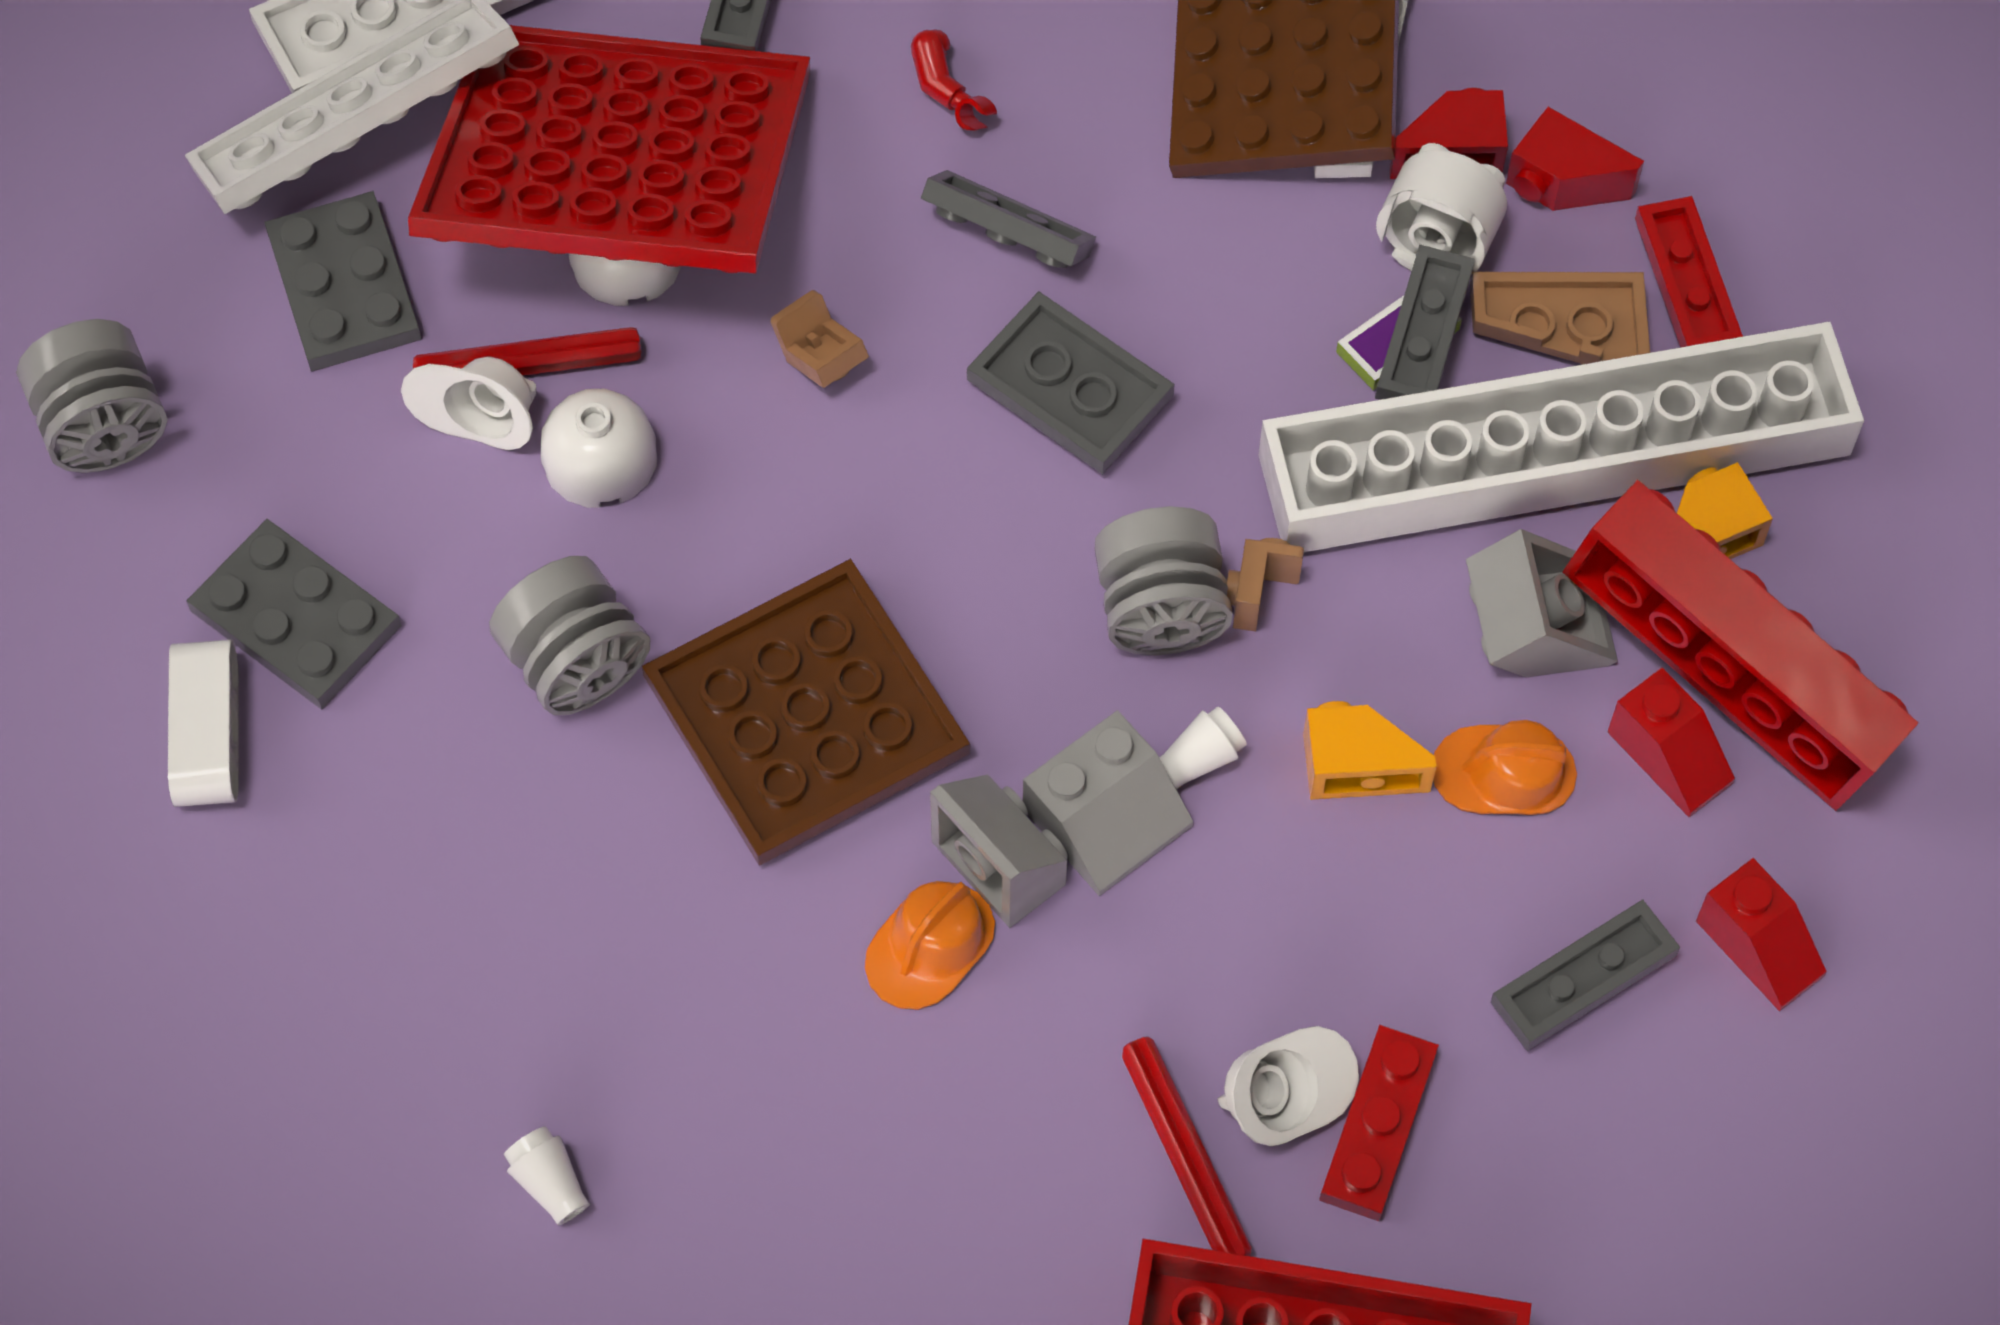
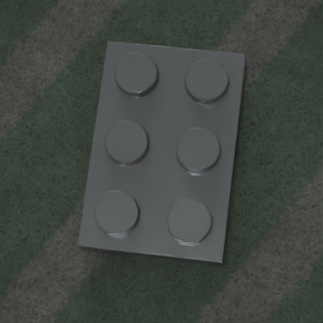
(342, 281)
(1070, 382)
(294, 613)

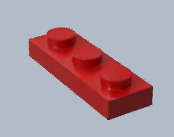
(1687, 272)
(1379, 1123)

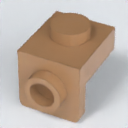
(816, 341)
(1262, 560)

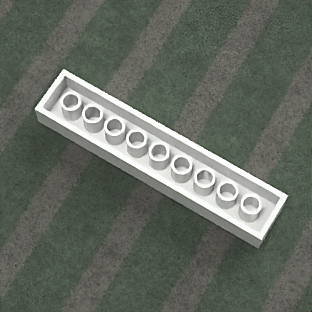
(1557, 437)

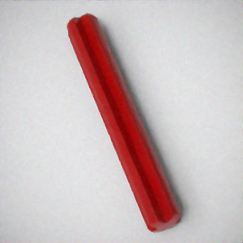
(549, 353)
(1184, 1147)

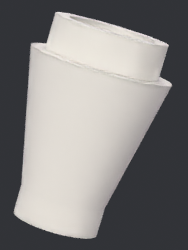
(1203, 747)
(546, 1173)

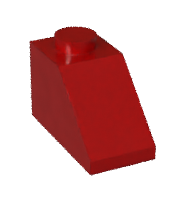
(1462, 122)
(1571, 165)
(1671, 741)
(1762, 933)

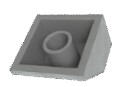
(1533, 612)
(1107, 802)
(997, 846)

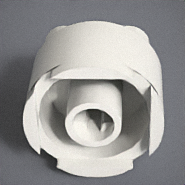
(1444, 205)

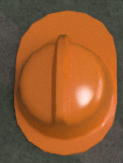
(1504, 769)
(929, 944)

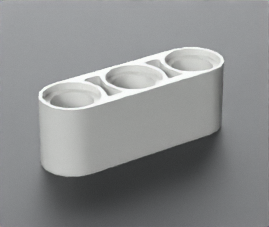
(203, 723)

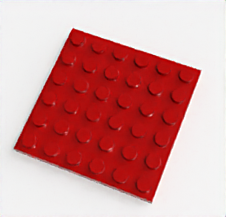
(616, 150)

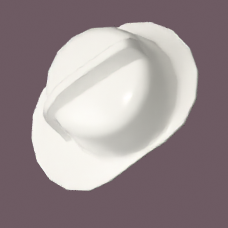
(478, 402)
(1291, 1085)

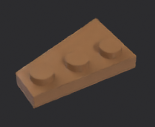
(1563, 313)

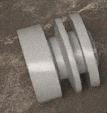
(91, 395)
(1162, 581)
(569, 635)

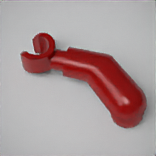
(931, 66)

